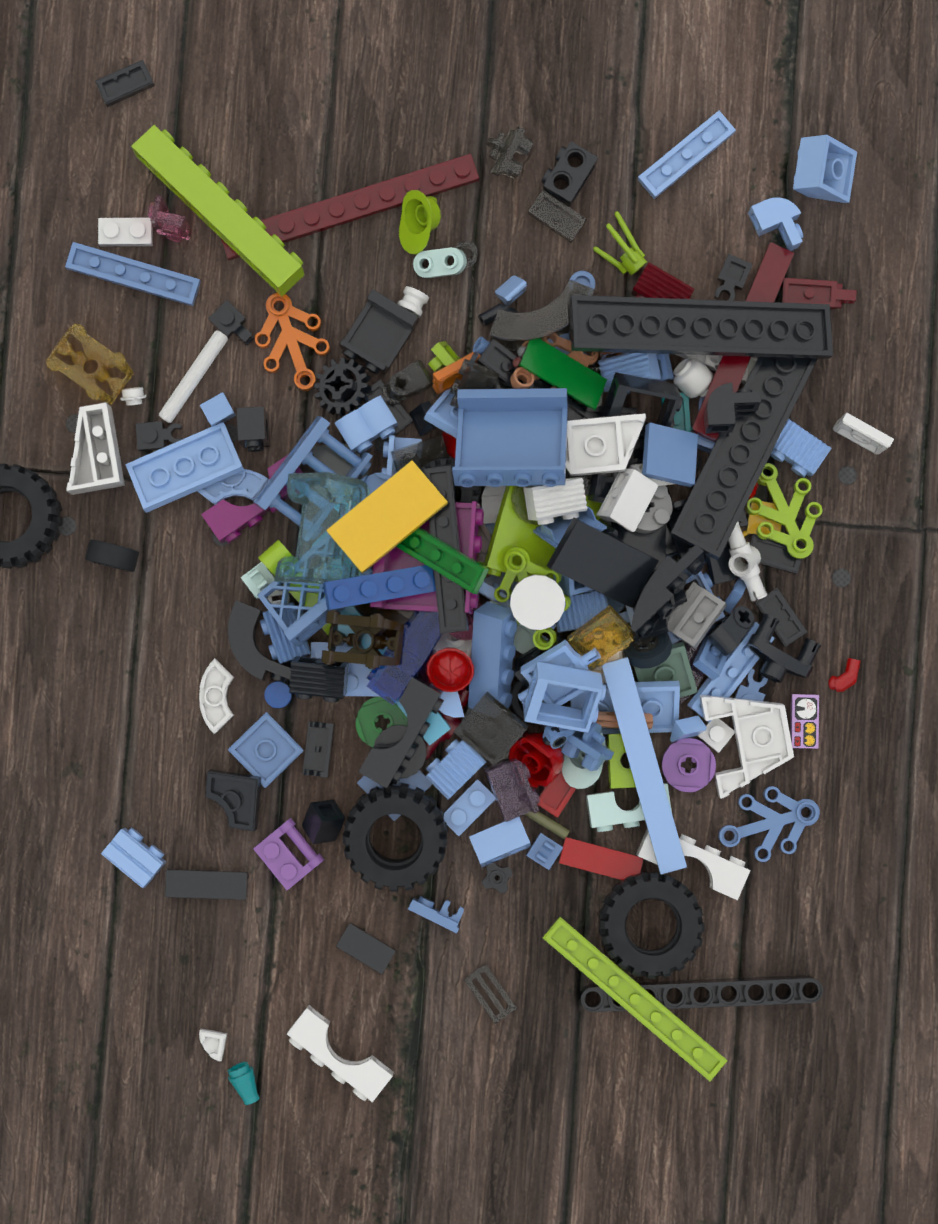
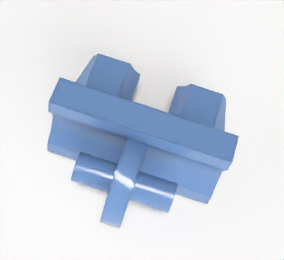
(590, 744)

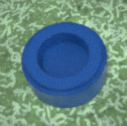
(278, 695)

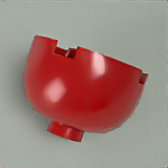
(541, 759)

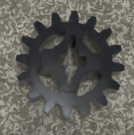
(336, 378)

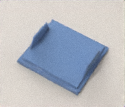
(553, 532)

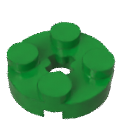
(369, 714)

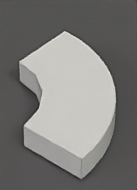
(214, 696)

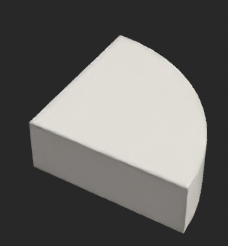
(213, 1043)

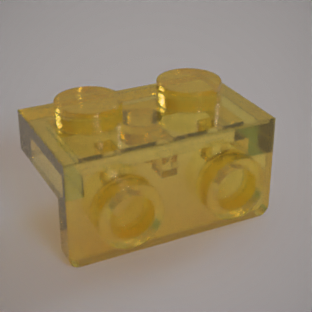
(605, 632)

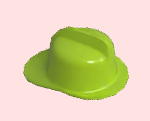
(418, 218)

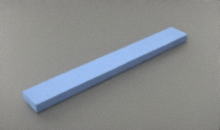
(644, 765)

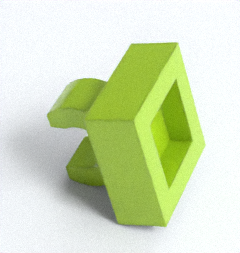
(444, 356)

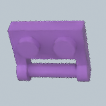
(282, 860)

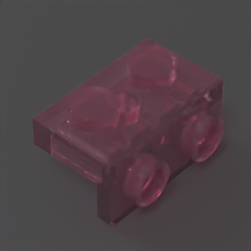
(171, 225)

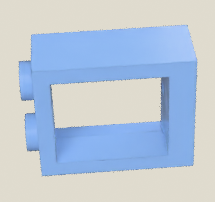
(563, 716)

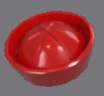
(450, 669)

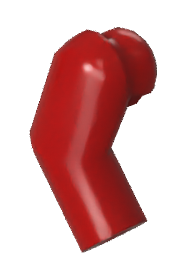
(846, 679)

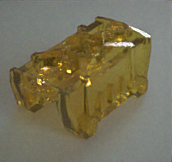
(95, 351)

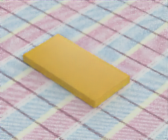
(387, 516)

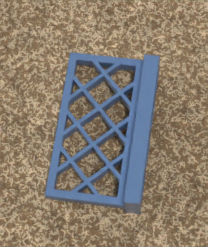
(307, 623)

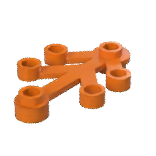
(289, 337)

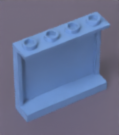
(511, 437)

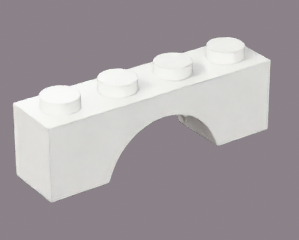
(724, 875)
(366, 1075)

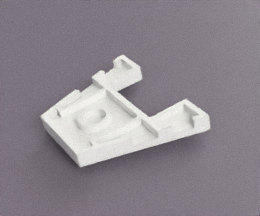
(760, 737)

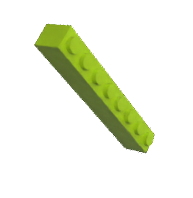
(218, 210)

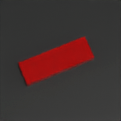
(599, 859)

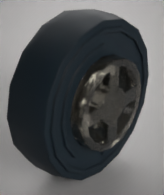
(649, 652)

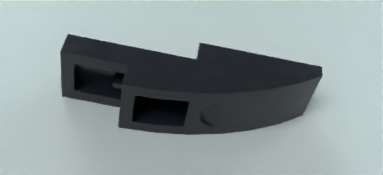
(657, 596)

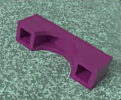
(228, 519)

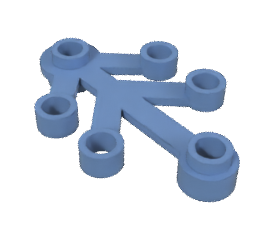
(774, 822)

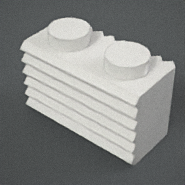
(550, 502)

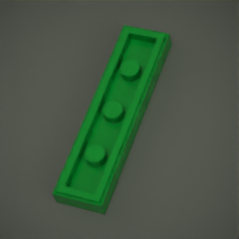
(445, 559)

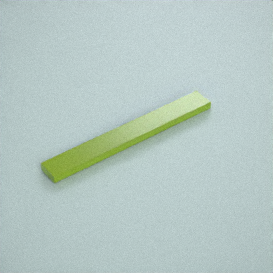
(635, 999)

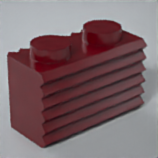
(660, 284)

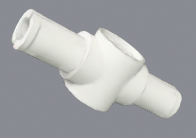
(750, 572)

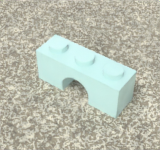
(605, 813)

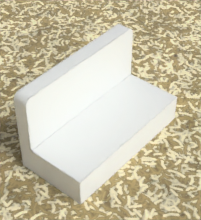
(628, 499)

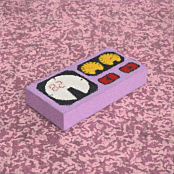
(804, 721)

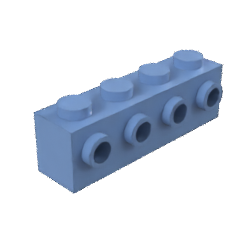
(492, 653)

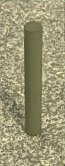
(548, 823)

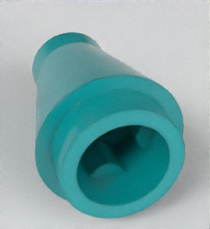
(243, 1080)

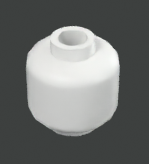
(692, 378)

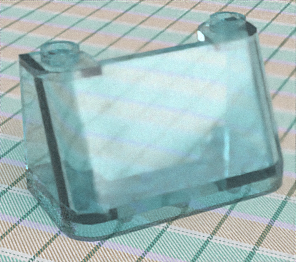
(325, 501)

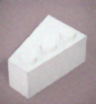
(96, 452)

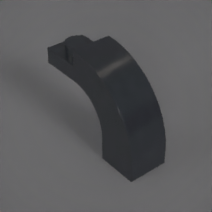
(242, 640)

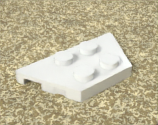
(601, 444)

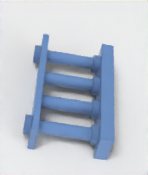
(303, 455)

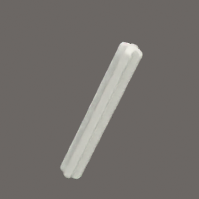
(193, 376)

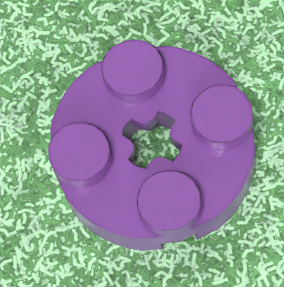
(698, 776)

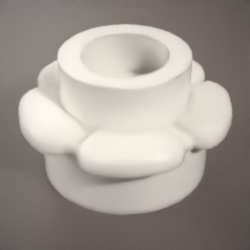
(133, 396)

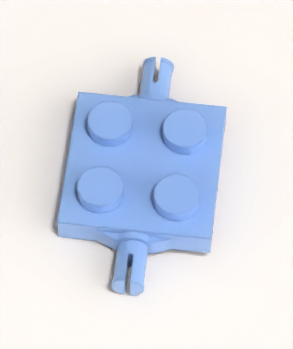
(560, 655)

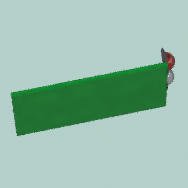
(561, 371)

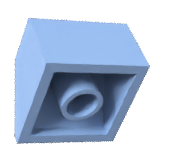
(825, 169)

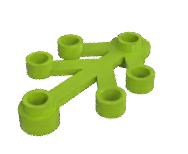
(785, 515)
(522, 571)

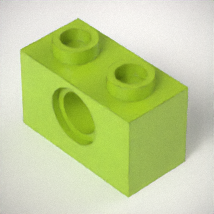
(618, 775)

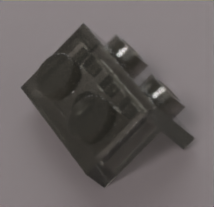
(474, 377)

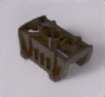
(361, 626)

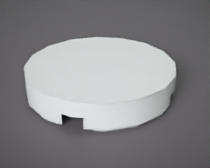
(537, 602)

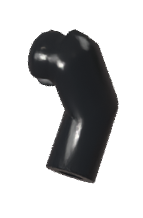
(489, 316)

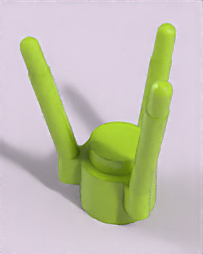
(633, 258)

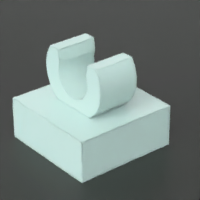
(258, 579)

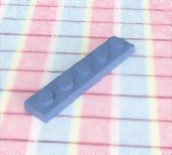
(133, 274)

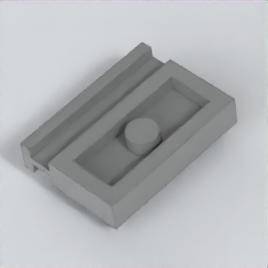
(696, 616)

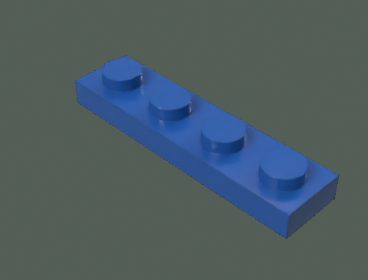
(379, 587)

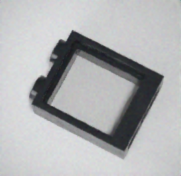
(623, 383)

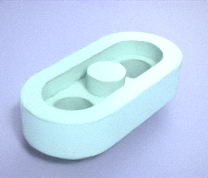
(438, 262)

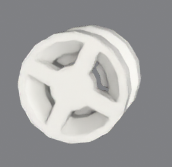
(413, 300)

